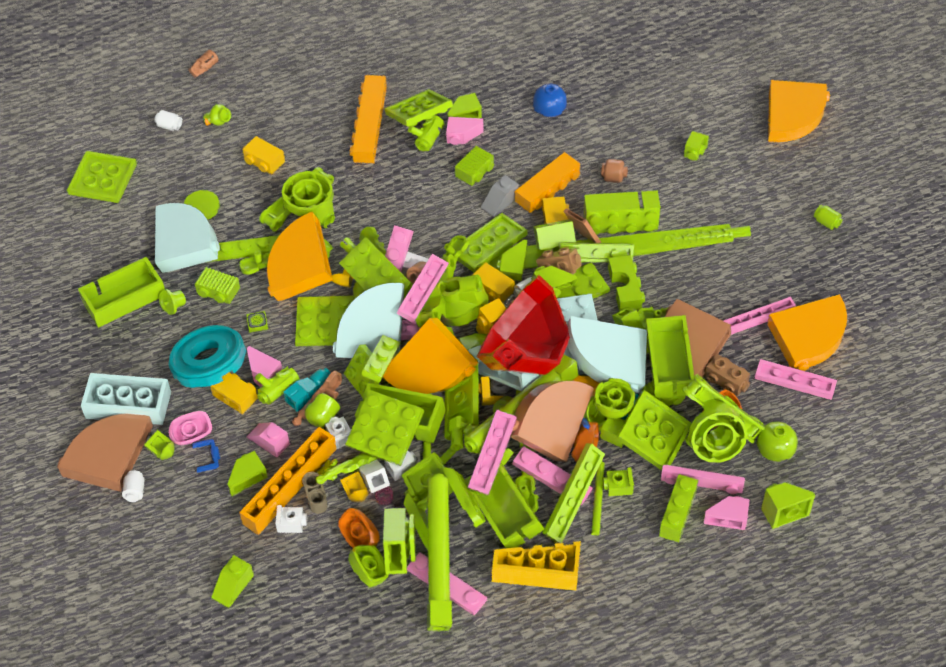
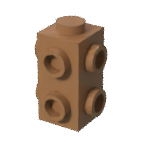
(564, 259)
(727, 375)

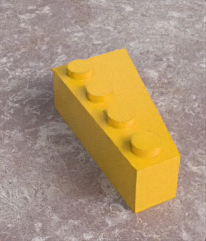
(538, 566)

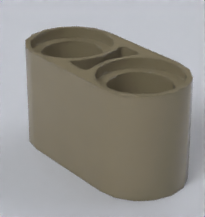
(314, 493)

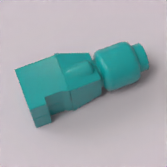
(303, 390)

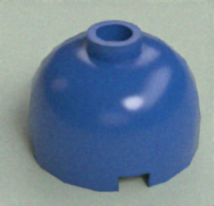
(549, 100)

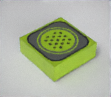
(257, 321)

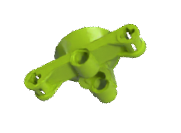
(301, 195)
(454, 298)
(720, 410)

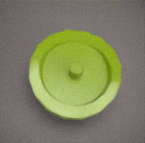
(171, 301)

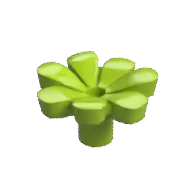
(328, 465)

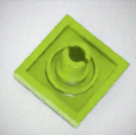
(355, 368)

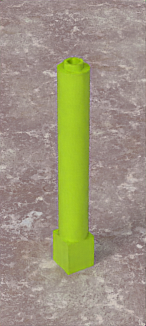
(565, 371)
(439, 606)

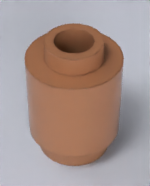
(414, 271)

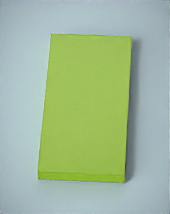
(491, 241)

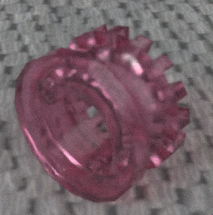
(381, 500)

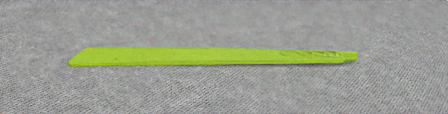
(655, 241)

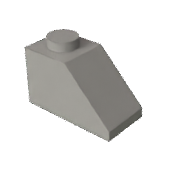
(500, 196)

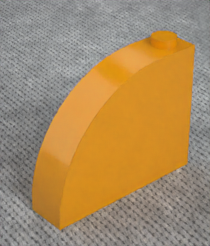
(795, 109)
(298, 259)
(809, 331)
(431, 361)

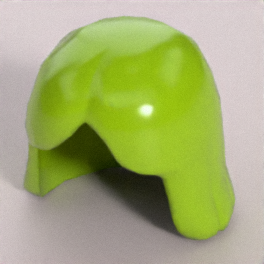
(321, 410)

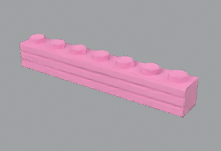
(758, 315)

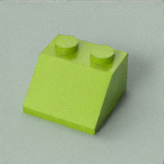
(786, 504)

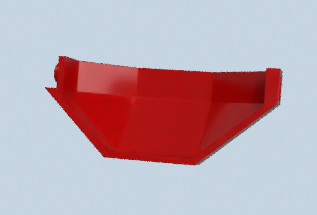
(528, 333)

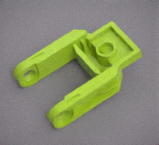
(417, 499)

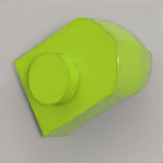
(160, 446)

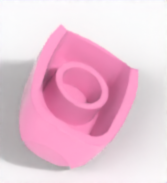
(190, 428)

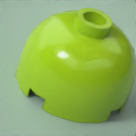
(614, 398)
(777, 441)

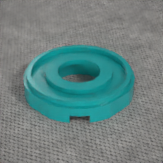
(208, 371)

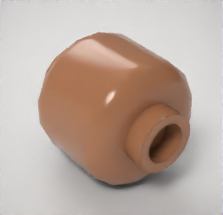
(614, 170)

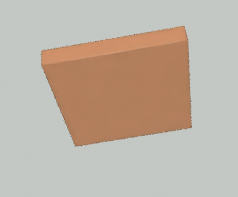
(582, 226)

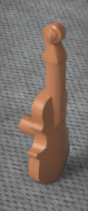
(328, 388)

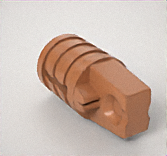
(200, 66)

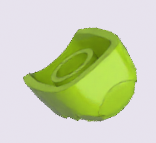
(368, 565)

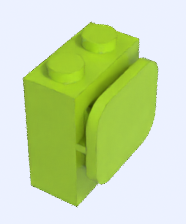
(398, 540)

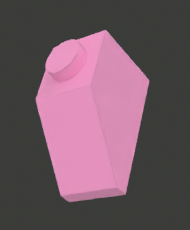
(463, 129)
(262, 364)
(270, 438)
(729, 513)

